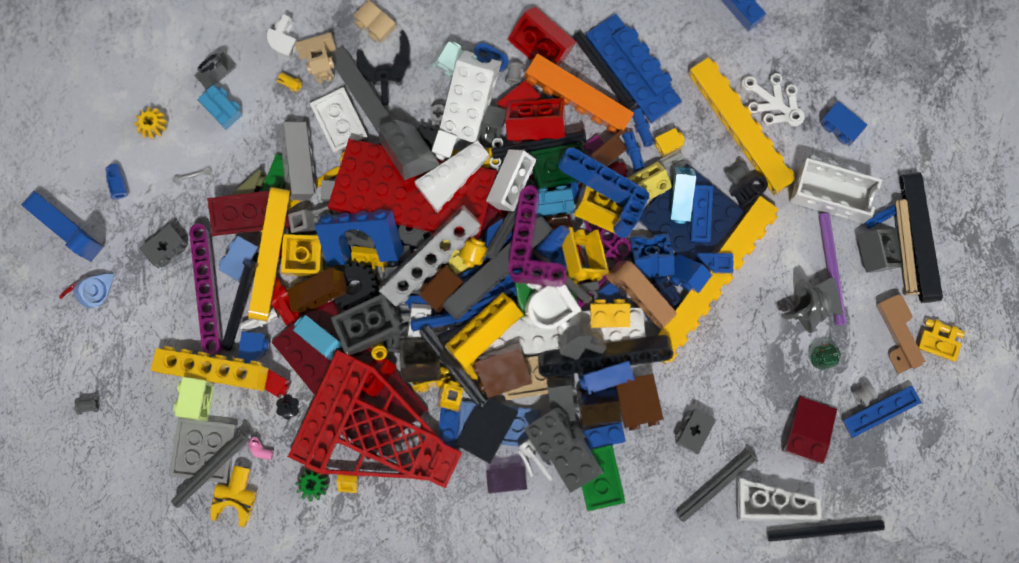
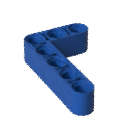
(609, 184)
(75, 238)

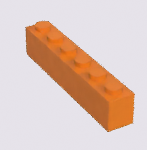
(578, 94)

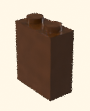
(502, 370)
(639, 402)

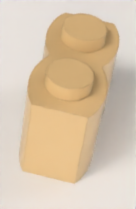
(374, 21)

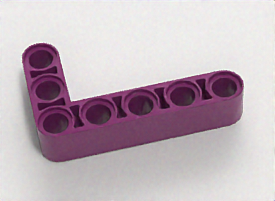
(526, 243)
(612, 254)

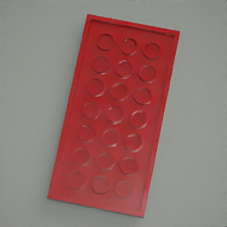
(373, 183)

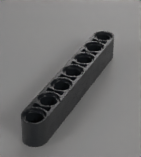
(924, 251)
(636, 351)

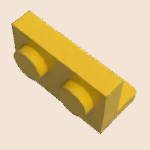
(609, 314)

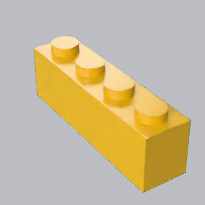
(484, 330)

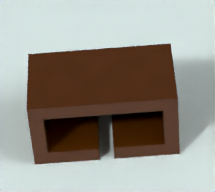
(440, 288)

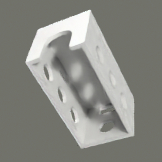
(469, 97)
(835, 192)

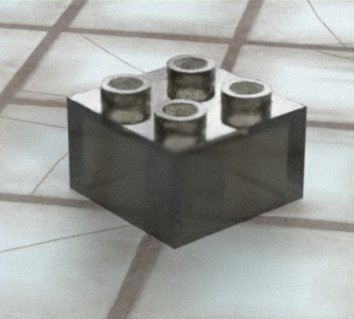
(418, 361)

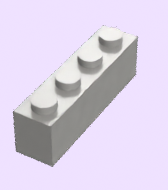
(296, 160)

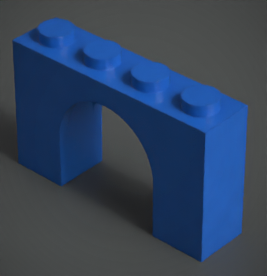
(378, 225)

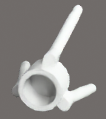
(527, 449)

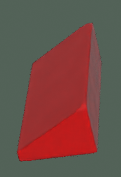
(373, 384)

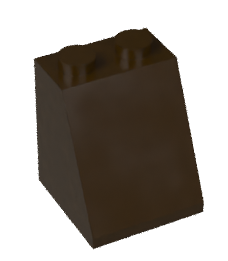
(599, 407)

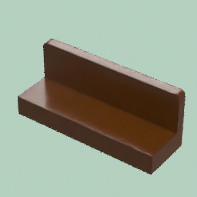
(610, 150)

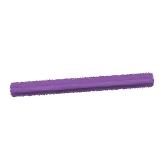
(831, 260)

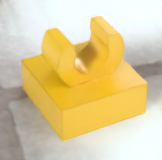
(347, 483)

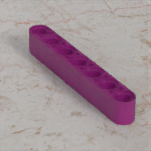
(201, 281)

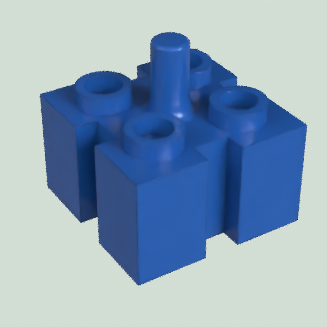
(653, 255)

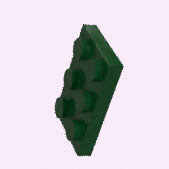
(546, 168)

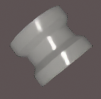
(865, 394)

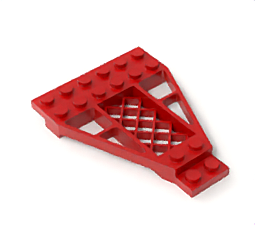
(331, 412)

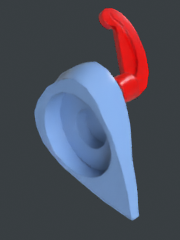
(92, 290)

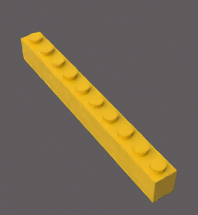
(739, 244)

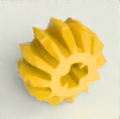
(143, 124)

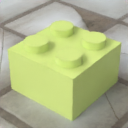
(194, 399)

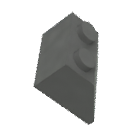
(880, 250)

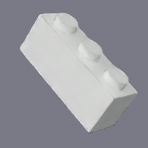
(511, 180)

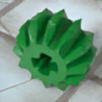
(317, 488)

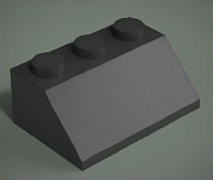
(406, 148)

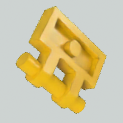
(938, 345)

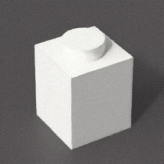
(443, 145)

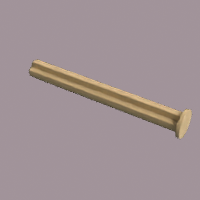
(906, 247)

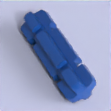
(881, 216)

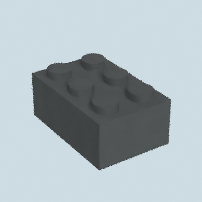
(367, 325)

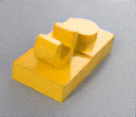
(366, 256)

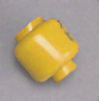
(473, 252)

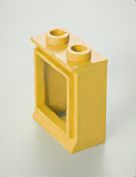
(594, 251)

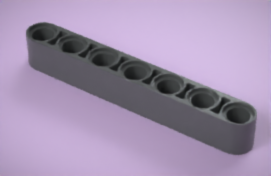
(490, 275)

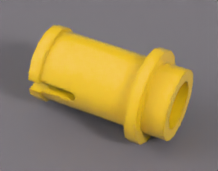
(291, 83)
(379, 351)

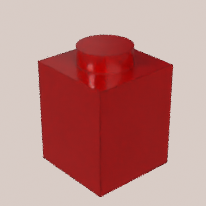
(276, 384)

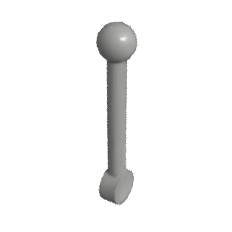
(207, 171)

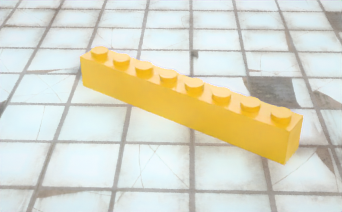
(741, 126)

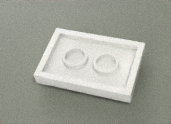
(338, 119)

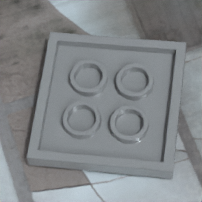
(197, 445)

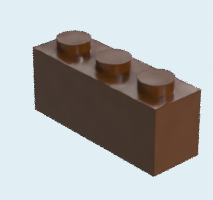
(317, 291)

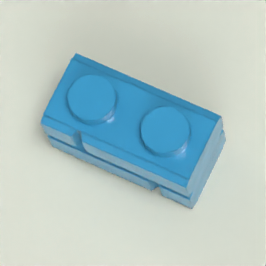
(217, 104)
(555, 201)

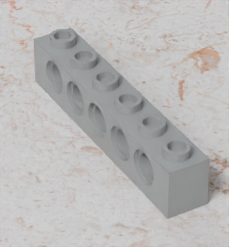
(398, 294)

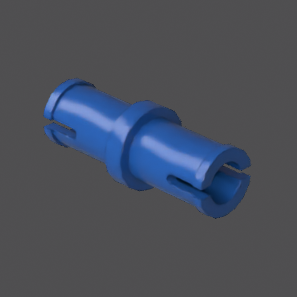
(642, 128)
(633, 150)

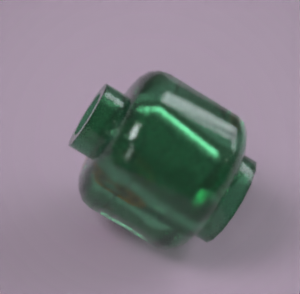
(825, 356)

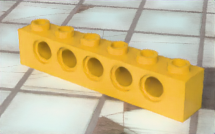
(164, 363)

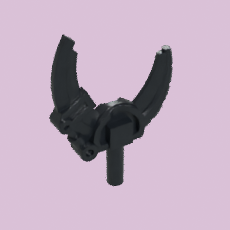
(385, 74)

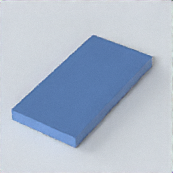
(516, 432)

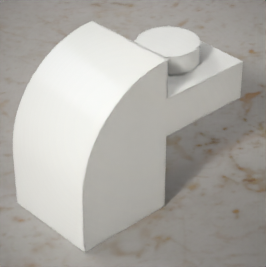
(279, 41)

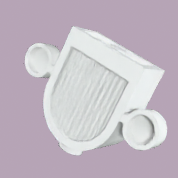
(550, 307)

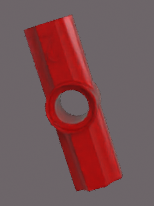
(281, 302)

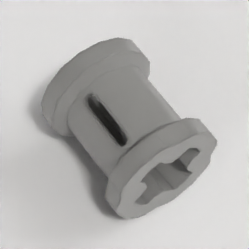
(514, 73)
(434, 111)

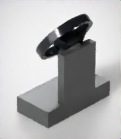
(214, 69)

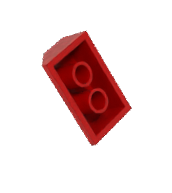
(540, 35)
(535, 119)

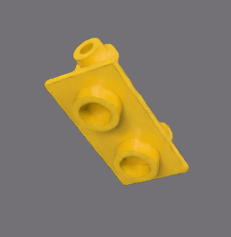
(425, 385)

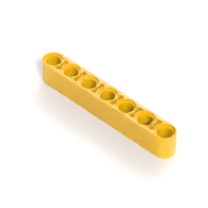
(269, 254)

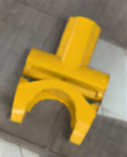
(235, 495)

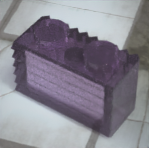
(506, 479)

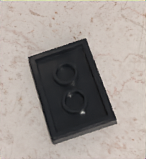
(487, 429)

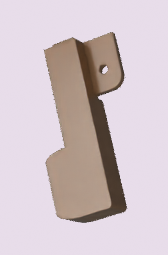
(896, 315)

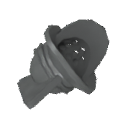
(814, 303)

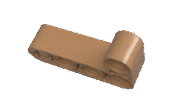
(627, 276)

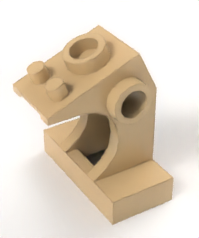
(319, 66)

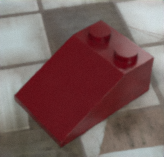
(810, 431)

